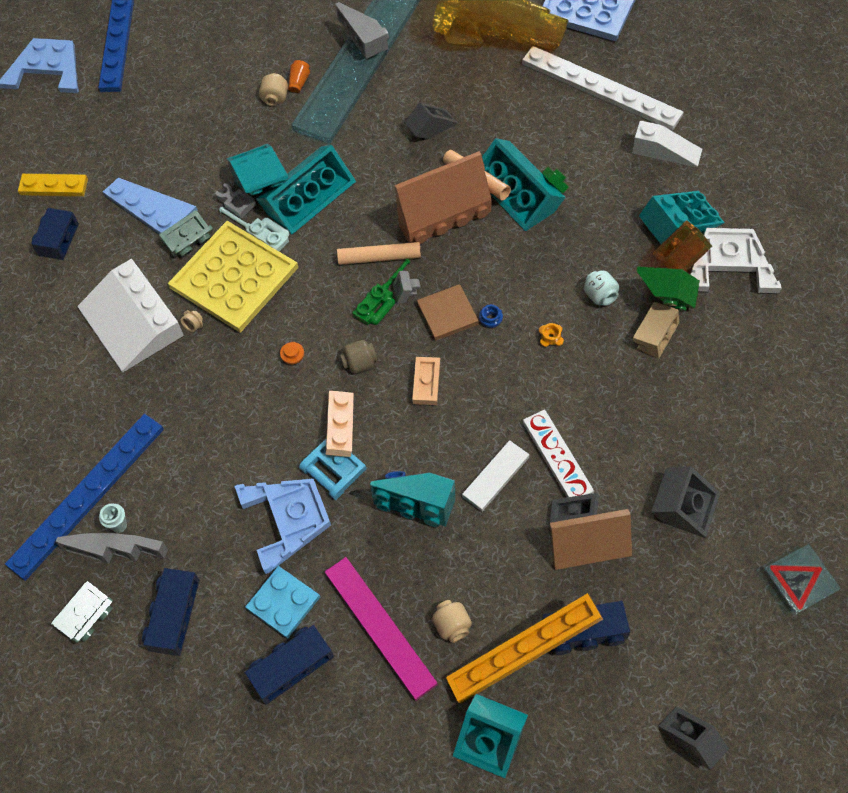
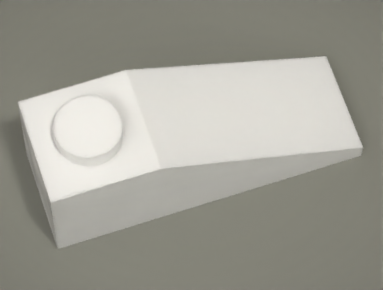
(663, 144)

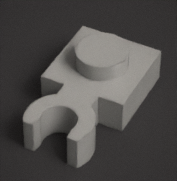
(236, 202)

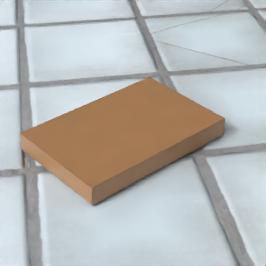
(591, 539)

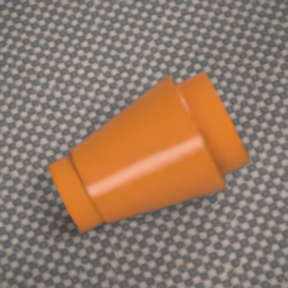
(298, 75)

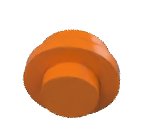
(292, 353)

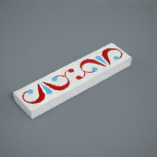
(557, 455)

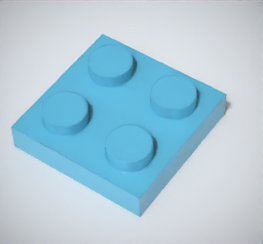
(282, 602)

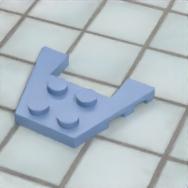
(45, 57)
(296, 512)

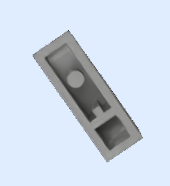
(363, 30)

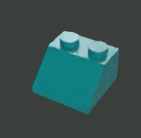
(490, 735)

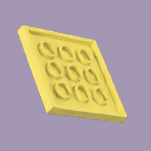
(233, 276)

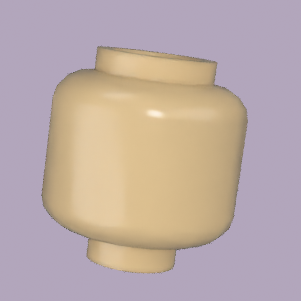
(273, 89)
(452, 621)

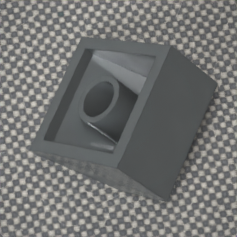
(686, 500)

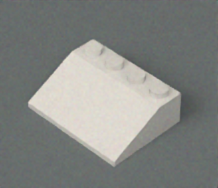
(129, 316)

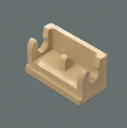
(656, 329)

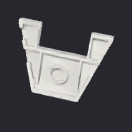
(735, 251)

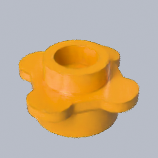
(553, 329)

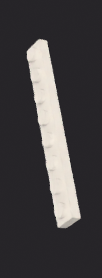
(603, 88)

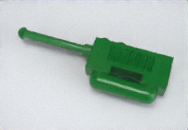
(378, 295)

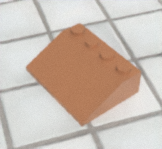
(443, 199)

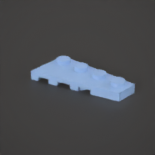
(148, 206)

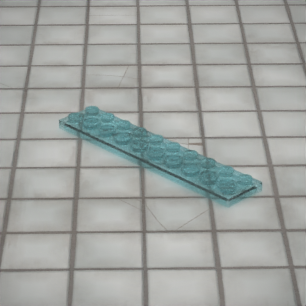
(349, 75)

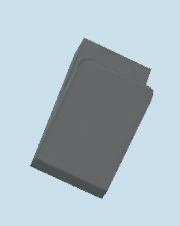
(574, 507)

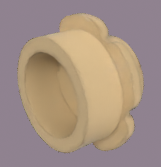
(192, 318)

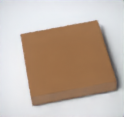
(447, 312)

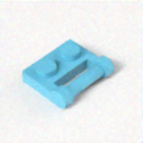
(345, 468)

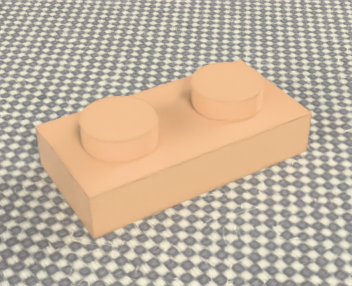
(426, 381)

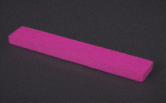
(381, 629)

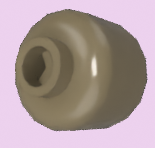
(358, 356)

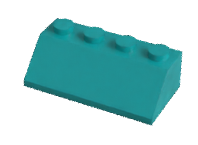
(307, 189)
(531, 194)

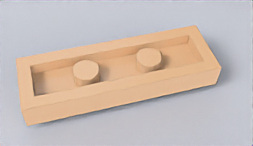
(339, 424)

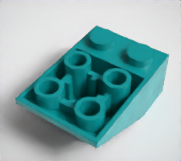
(257, 169)
(669, 211)
(417, 496)

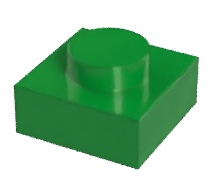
(556, 178)

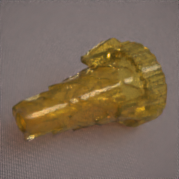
(506, 19)

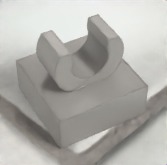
(405, 287)

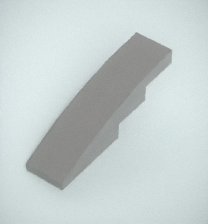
(105, 545)

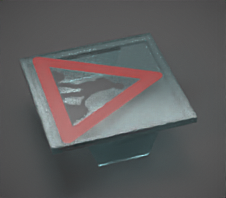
(802, 578)

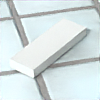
(495, 476)

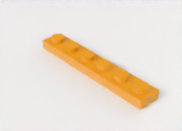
(524, 648)

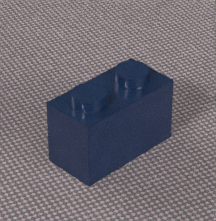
(55, 233)

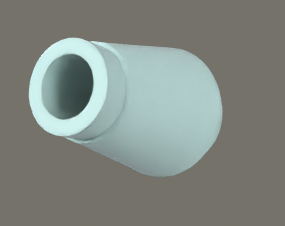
(113, 517)

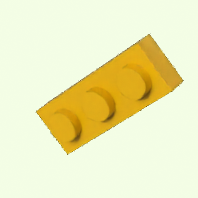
(52, 185)

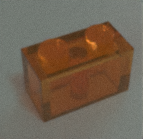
(682, 248)

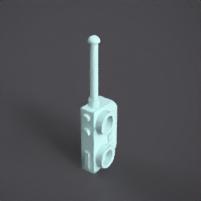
(258, 229)

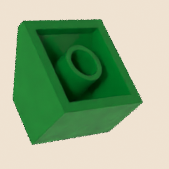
(671, 286)

